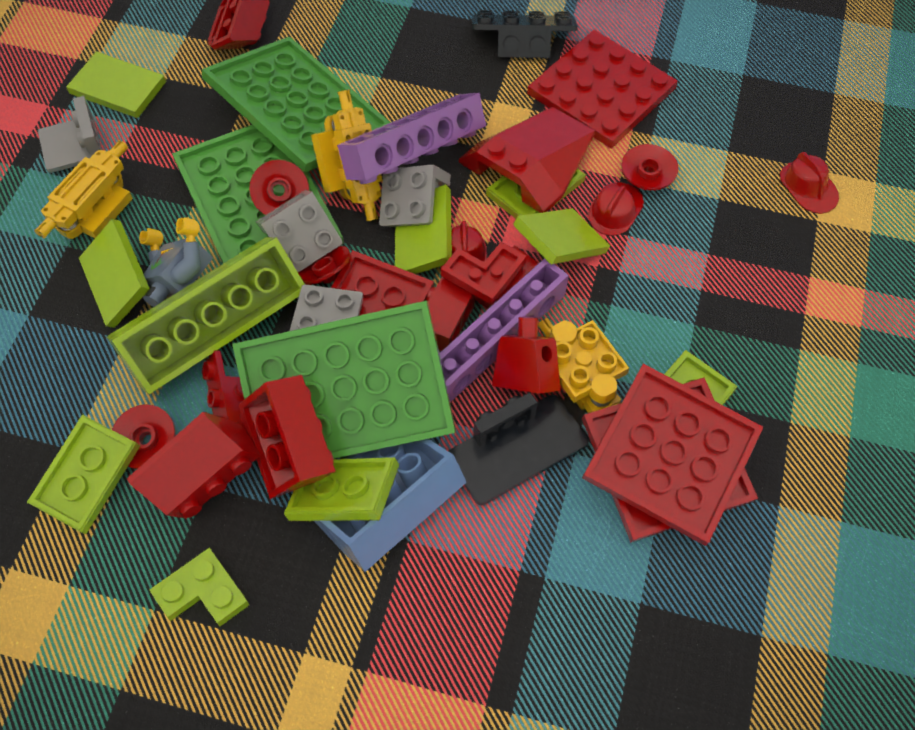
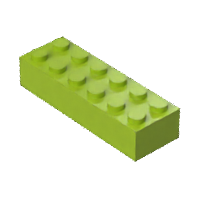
(207, 314)

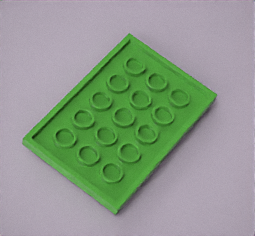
(285, 96)
(219, 184)
(368, 376)

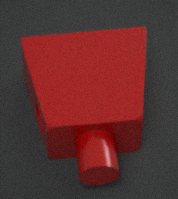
(527, 360)

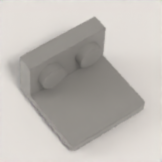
(71, 141)
(409, 195)
(301, 229)
(325, 305)

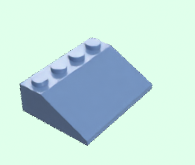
(422, 484)

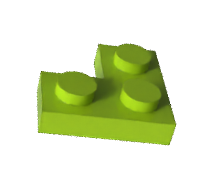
(204, 581)

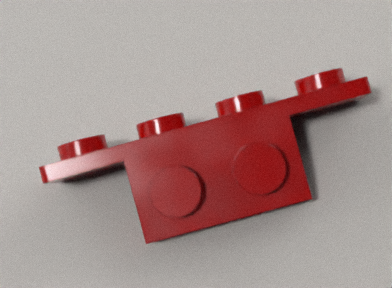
(223, 391)

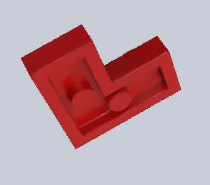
(487, 278)

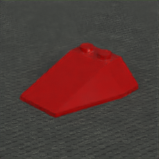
(536, 155)

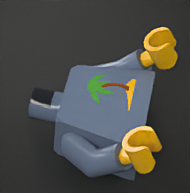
(174, 263)

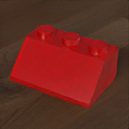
(286, 435)
(195, 465)

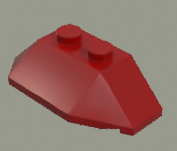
(238, 24)

